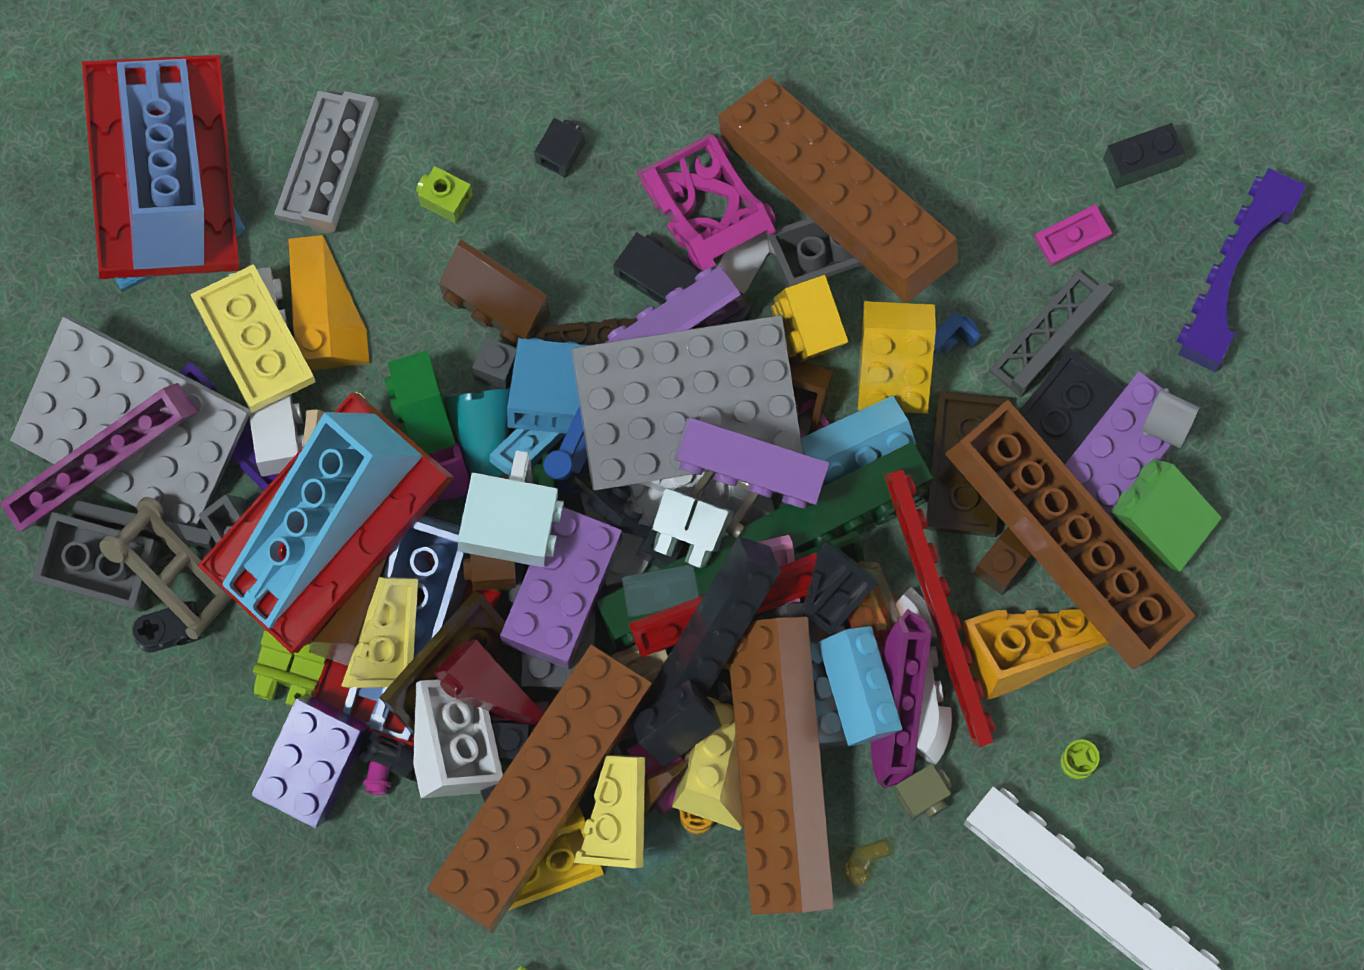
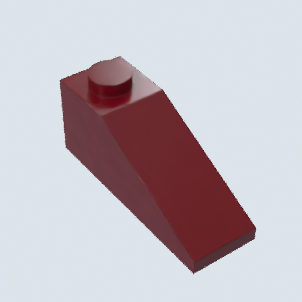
(479, 680)

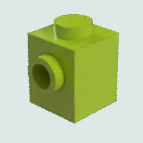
(443, 194)

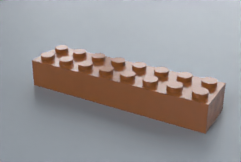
(838, 189)
(1070, 535)
(780, 768)
(540, 789)

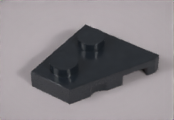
(835, 587)

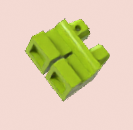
(280, 667)

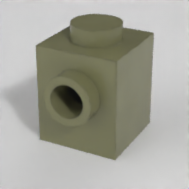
(924, 792)

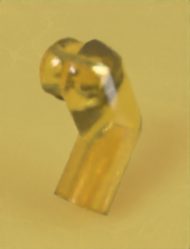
(861, 859)

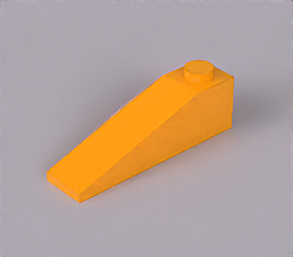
(323, 311)
(1022, 648)

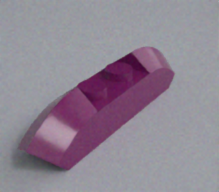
(905, 667)

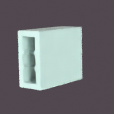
(509, 520)

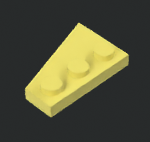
(386, 635)
(617, 821)

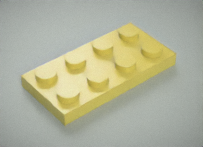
(253, 338)

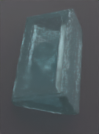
(659, 590)
(661, 845)

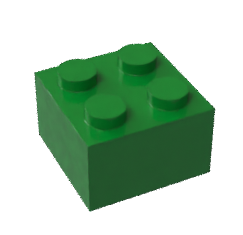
(419, 402)

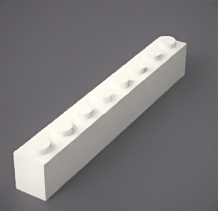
(1083, 887)

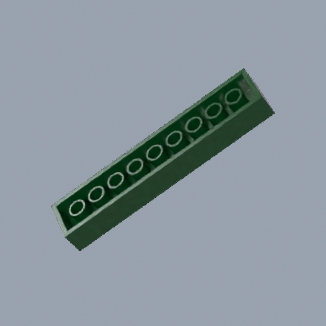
(840, 510)

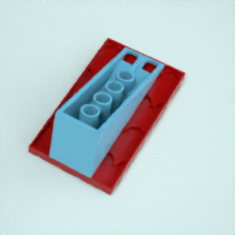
(325, 522)

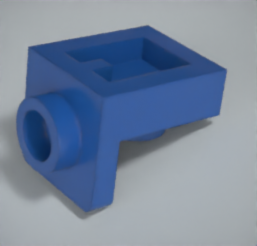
(955, 325)

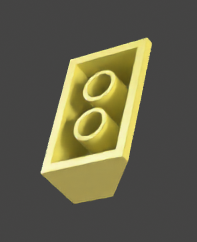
(711, 779)

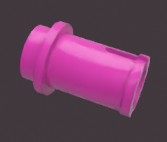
(377, 779)

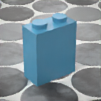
(543, 386)

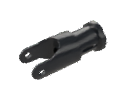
(394, 756)

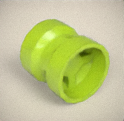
(1082, 754)

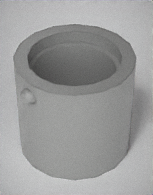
(1170, 418)

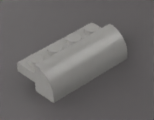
(326, 160)

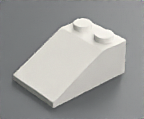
(452, 745)

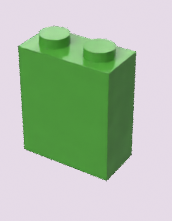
(1166, 514)

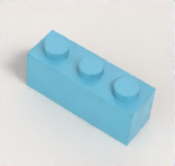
(859, 438)
(859, 685)

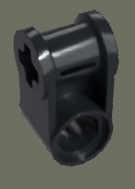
(167, 629)

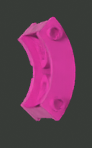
(736, 224)

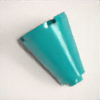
(479, 427)

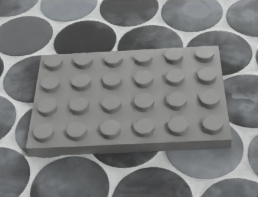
(96, 381)
(646, 387)

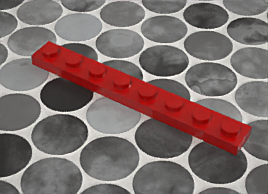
(944, 621)

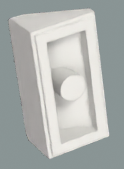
(745, 260)

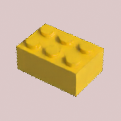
(809, 319)
(896, 354)

